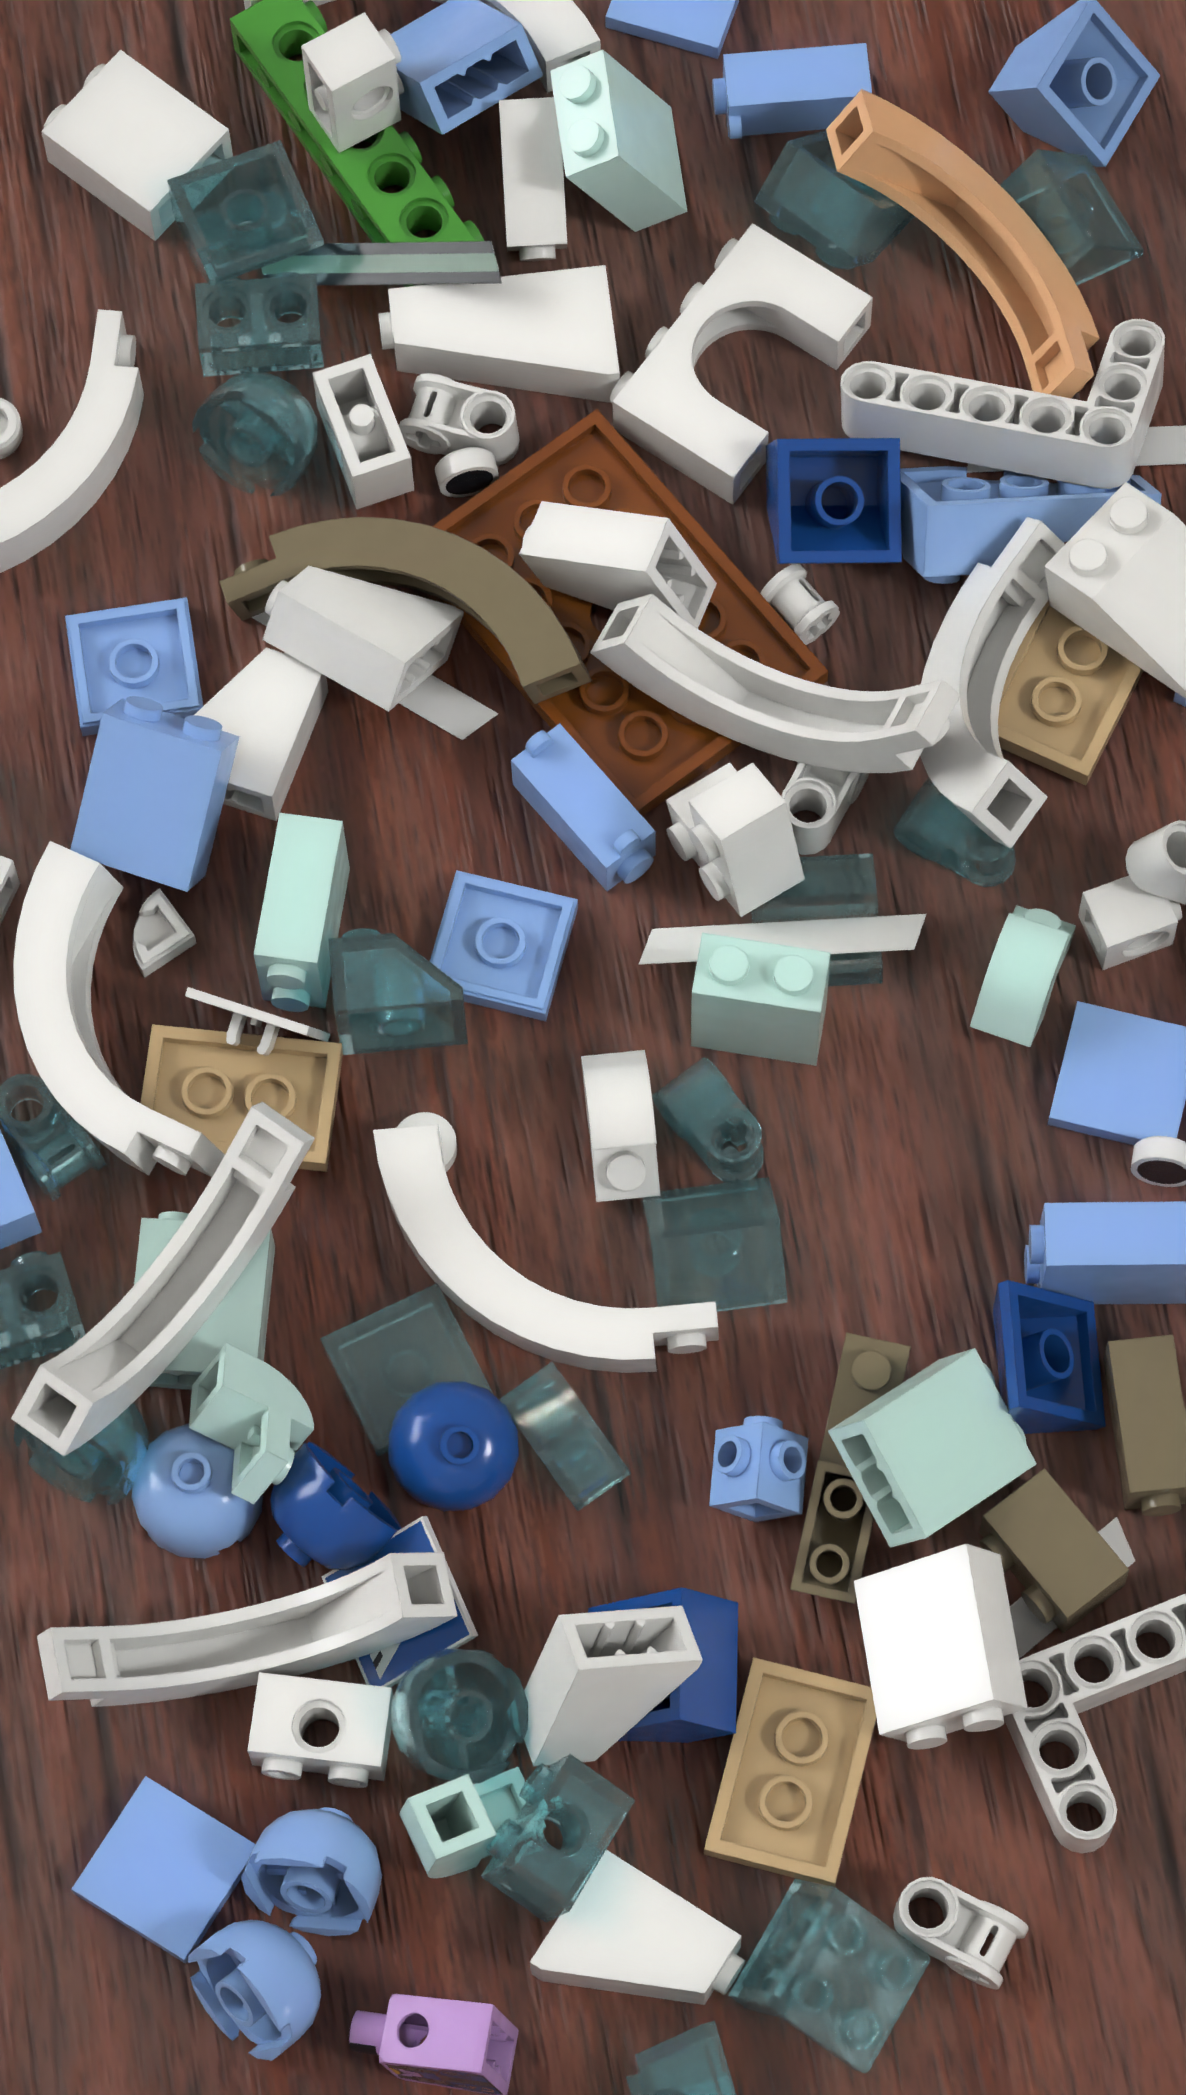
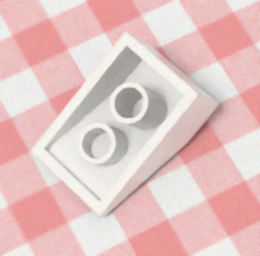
(1128, 583)

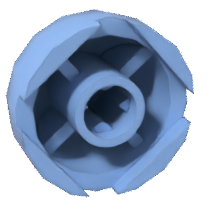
(187, 1495)
(317, 1869)
(259, 1983)

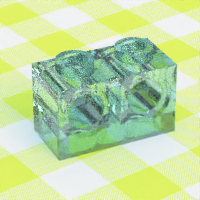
(259, 340)
(36, 1333)

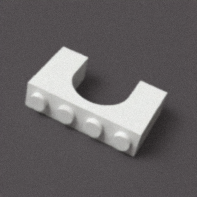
(754, 287)

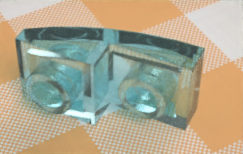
(565, 1436)

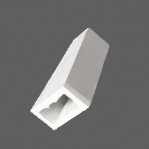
(526, 334)

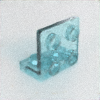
(831, 1972)

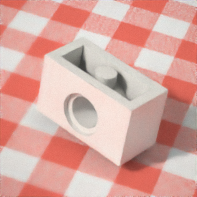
(353, 81)
(363, 431)
(290, 1703)

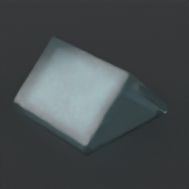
(1073, 212)
(716, 1245)

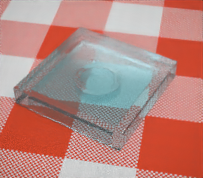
(397, 1354)

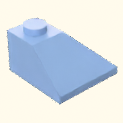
(1076, 83)

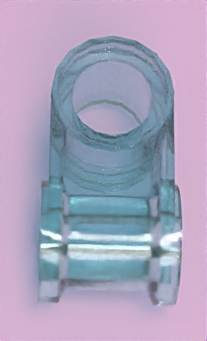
(944, 834)
(706, 1115)
(52, 1143)

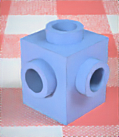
(759, 1470)

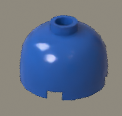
(453, 1446)
(328, 1513)

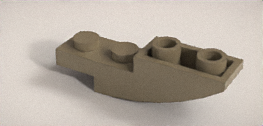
(837, 1516)

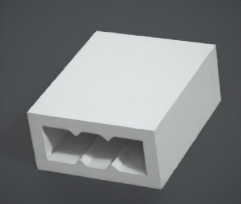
(129, 138)
(940, 1646)

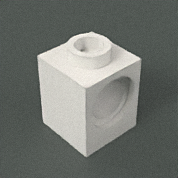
(1127, 921)

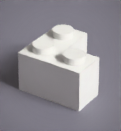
(737, 836)

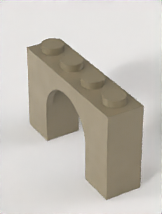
(1147, 1423)

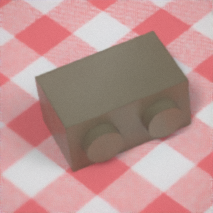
(1052, 1552)

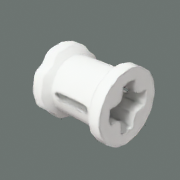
(800, 603)

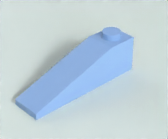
(966, 520)

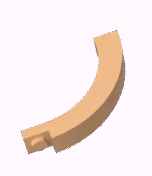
(982, 225)

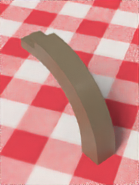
(431, 562)

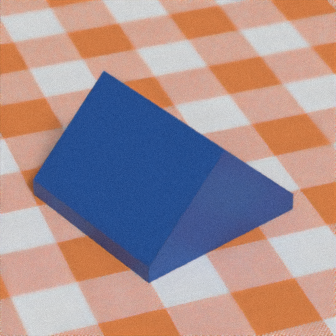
(1047, 1359)

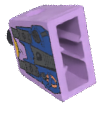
(464, 2049)

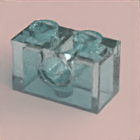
(588, 1816)

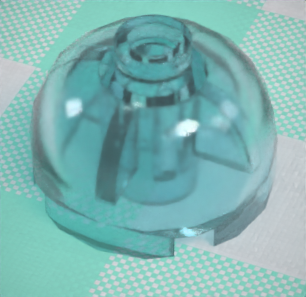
(257, 432)
(100, 1466)
(459, 1715)

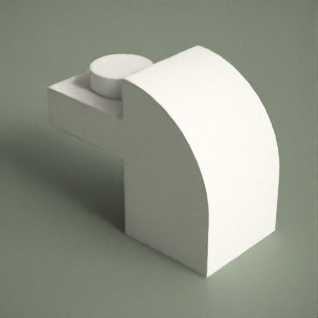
(621, 1125)

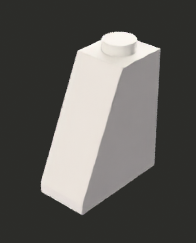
(532, 178)
(616, 558)
(361, 632)
(274, 713)
(603, 1678)
(638, 1940)

